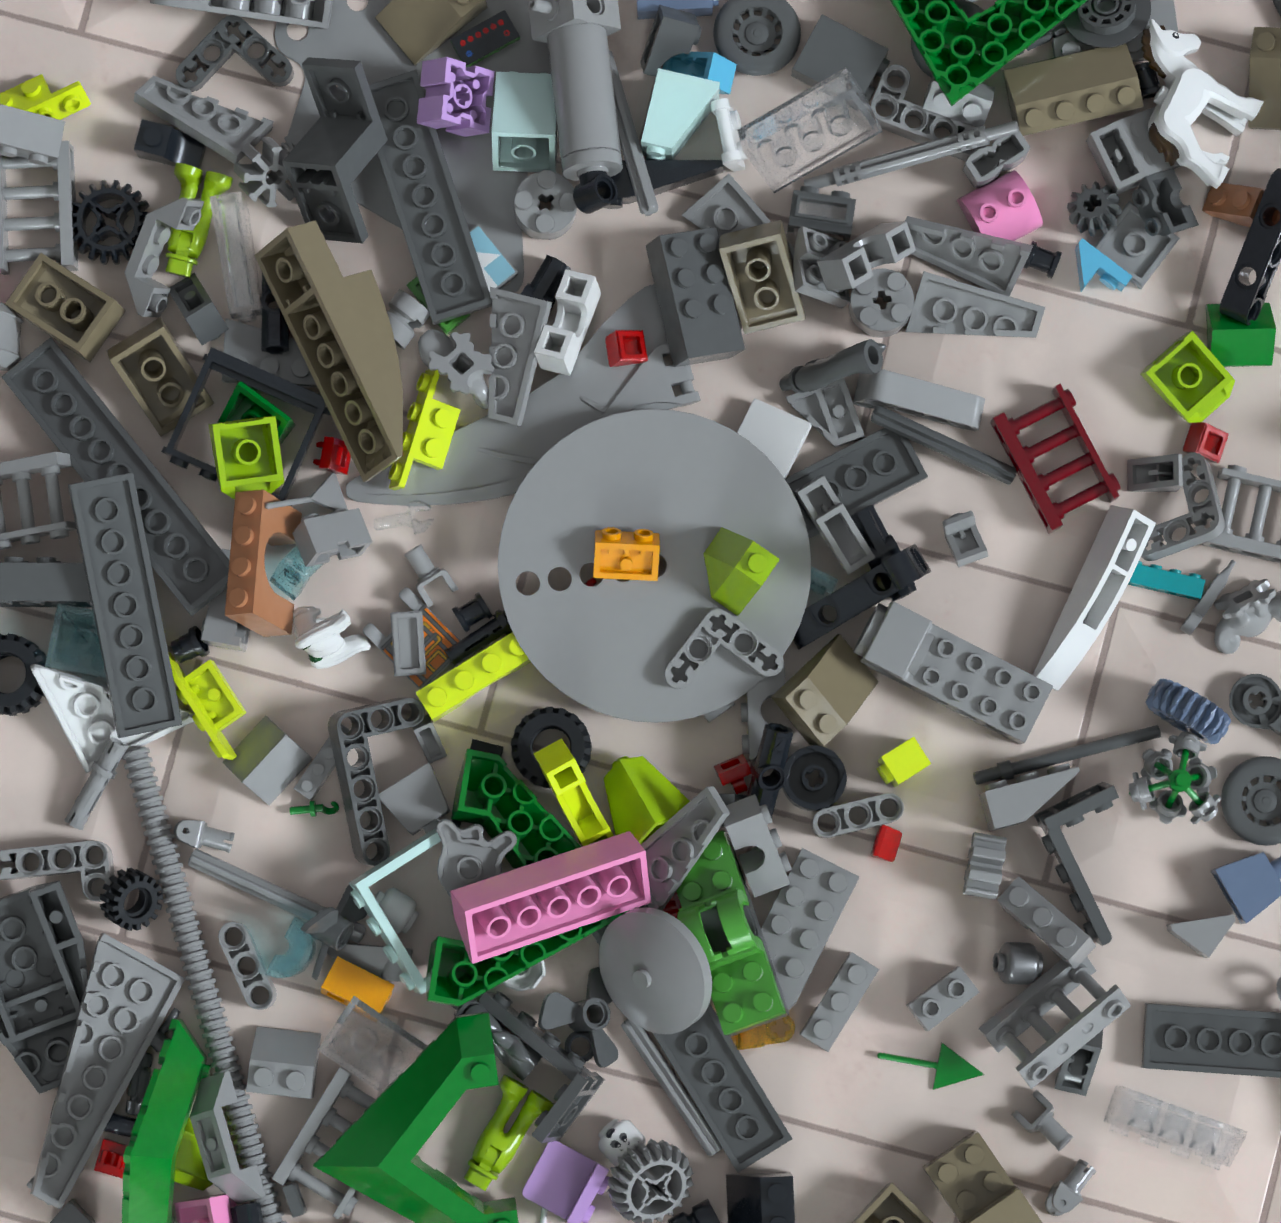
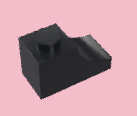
(167, 145)

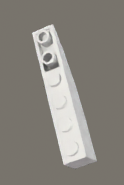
(1095, 592)

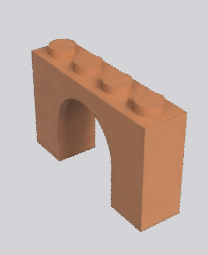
(249, 594)

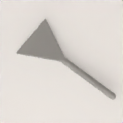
(327, 495)

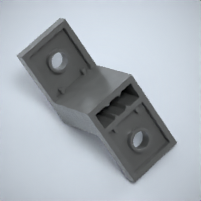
(335, 148)

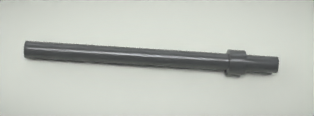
(1007, 770)

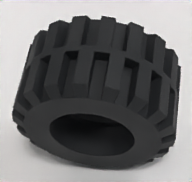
(30, 691)
(542, 720)

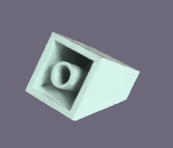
(675, 112)
(524, 123)

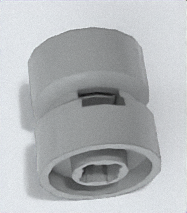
(404, 316)

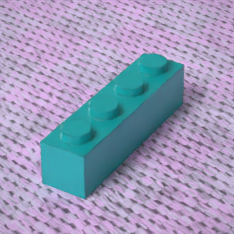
(1168, 582)

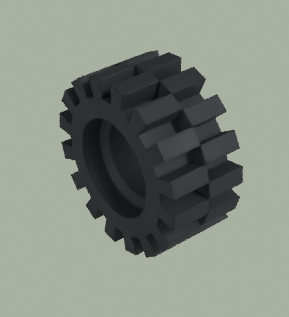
(143, 908)

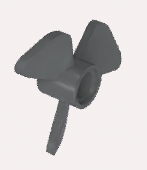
(334, 926)
(560, 1011)

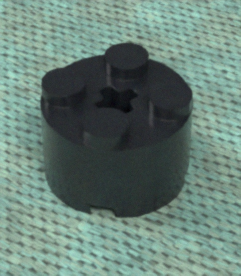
(830, 770)

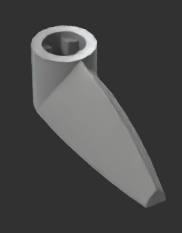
(370, 959)

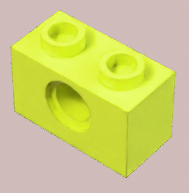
(902, 762)

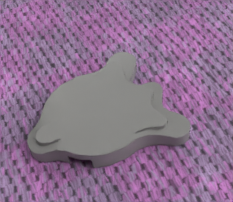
(468, 856)

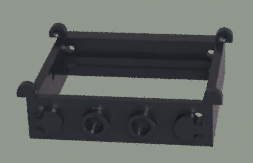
(262, 381)

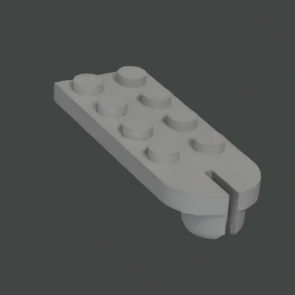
(805, 919)

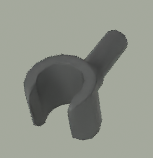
(160, 1036)

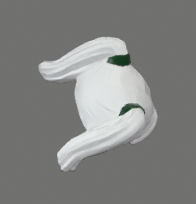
(322, 638)

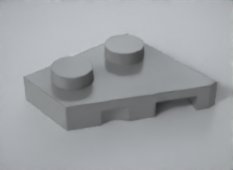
(830, 412)

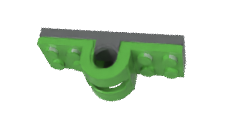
(726, 925)

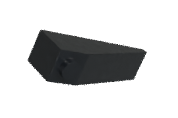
(665, 176)

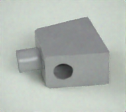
(417, 800)

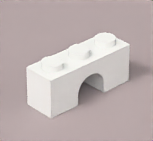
(576, 304)

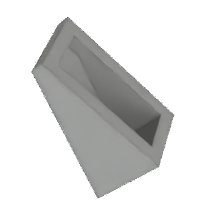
(429, 740)

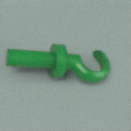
(312, 808)

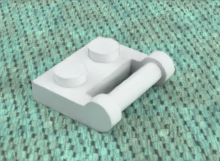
(728, 126)

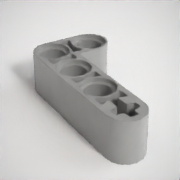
(902, 109)
(919, 399)
(48, 863)

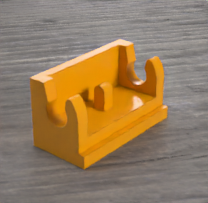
(350, 980)

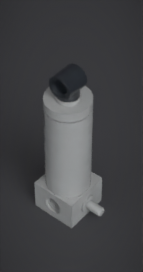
(583, 93)

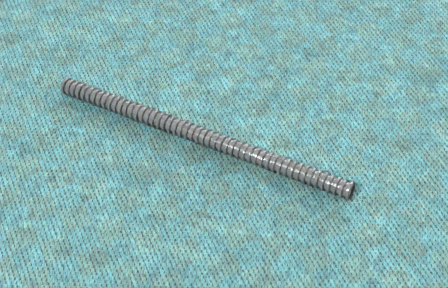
(198, 970)

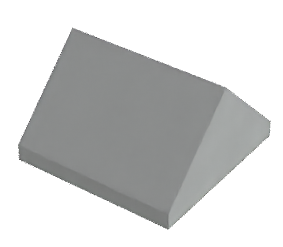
(267, 760)

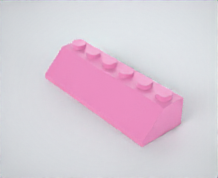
(551, 896)

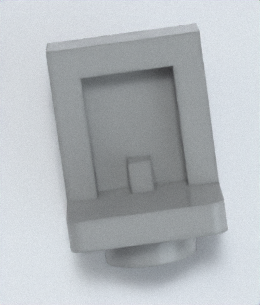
(964, 538)

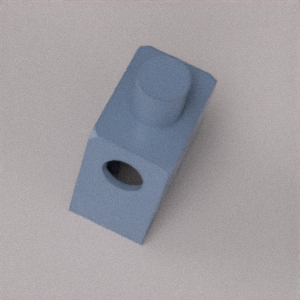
(1250, 884)

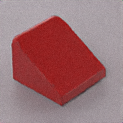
(626, 347)
(1206, 440)
(886, 843)

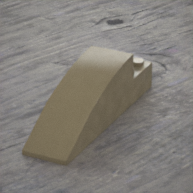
(343, 340)
(978, 1185)

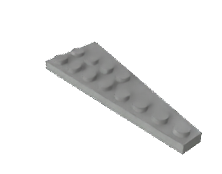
(113, 1029)

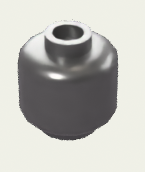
(1018, 963)

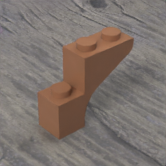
(1235, 203)

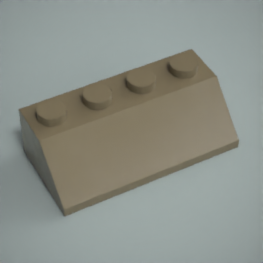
(1072, 88)

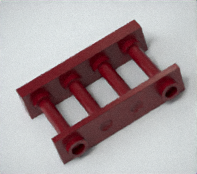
(1038, 485)

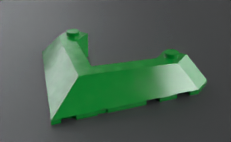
(971, 49)
(499, 802)
(160, 1128)
(382, 1145)

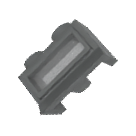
(822, 212)

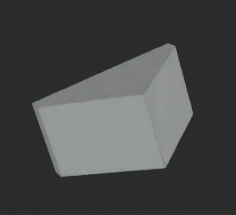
(1155, 474)
(1202, 934)

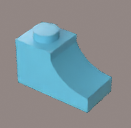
(704, 65)

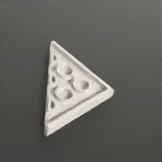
(87, 714)

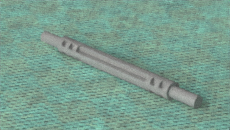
(913, 155)

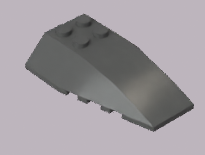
(40, 980)

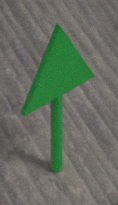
(949, 1069)

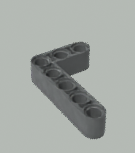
(364, 771)

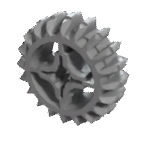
(650, 1181)

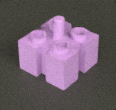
(455, 97)

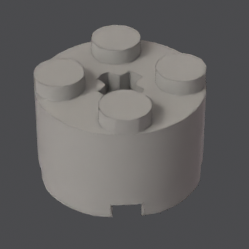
(543, 223)
(893, 289)

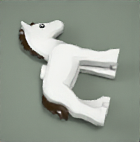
(1185, 98)

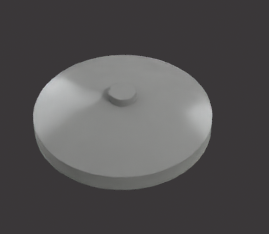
(655, 970)

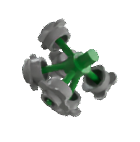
(1194, 777)

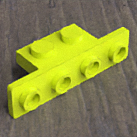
(37, 98)
(427, 432)
(211, 701)

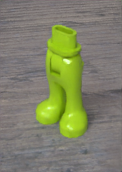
(188, 244)
(497, 1148)

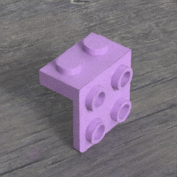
(566, 1183)

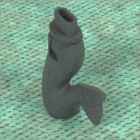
(860, 358)
(507, 1047)

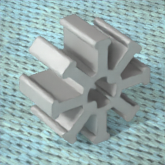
(255, 177)
(984, 865)

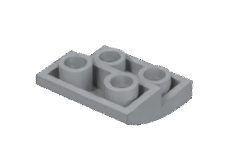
(809, 248)

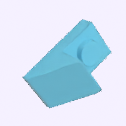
(1093, 261)

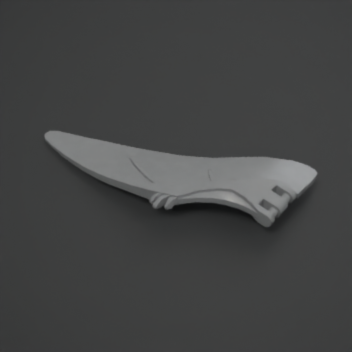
(495, 456)

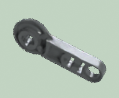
(1258, 717)

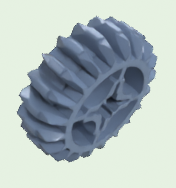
(1188, 711)

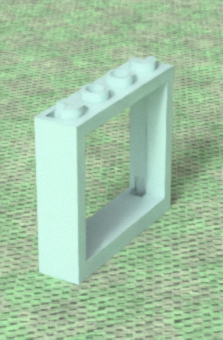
(378, 921)

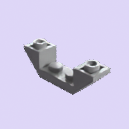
(148, 294)
(216, 1143)

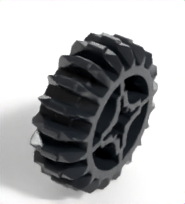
(91, 203)

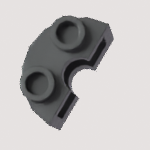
(1161, 205)

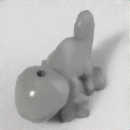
(459, 361)
(1246, 614)

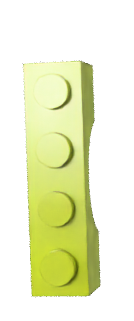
(472, 676)
(572, 793)

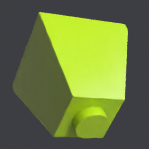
(736, 569)
(640, 797)

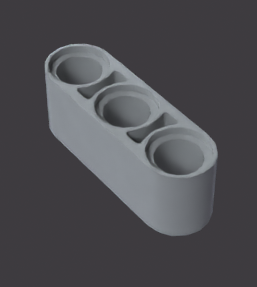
(869, 805)
(234, 956)

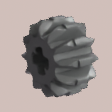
(1092, 219)

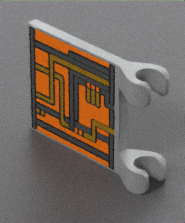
(436, 639)

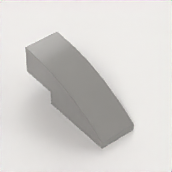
(834, 524)

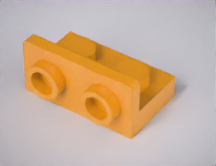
(626, 554)

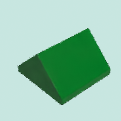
(1240, 344)
(248, 404)

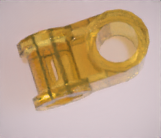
(763, 1035)

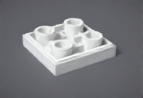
(775, 433)

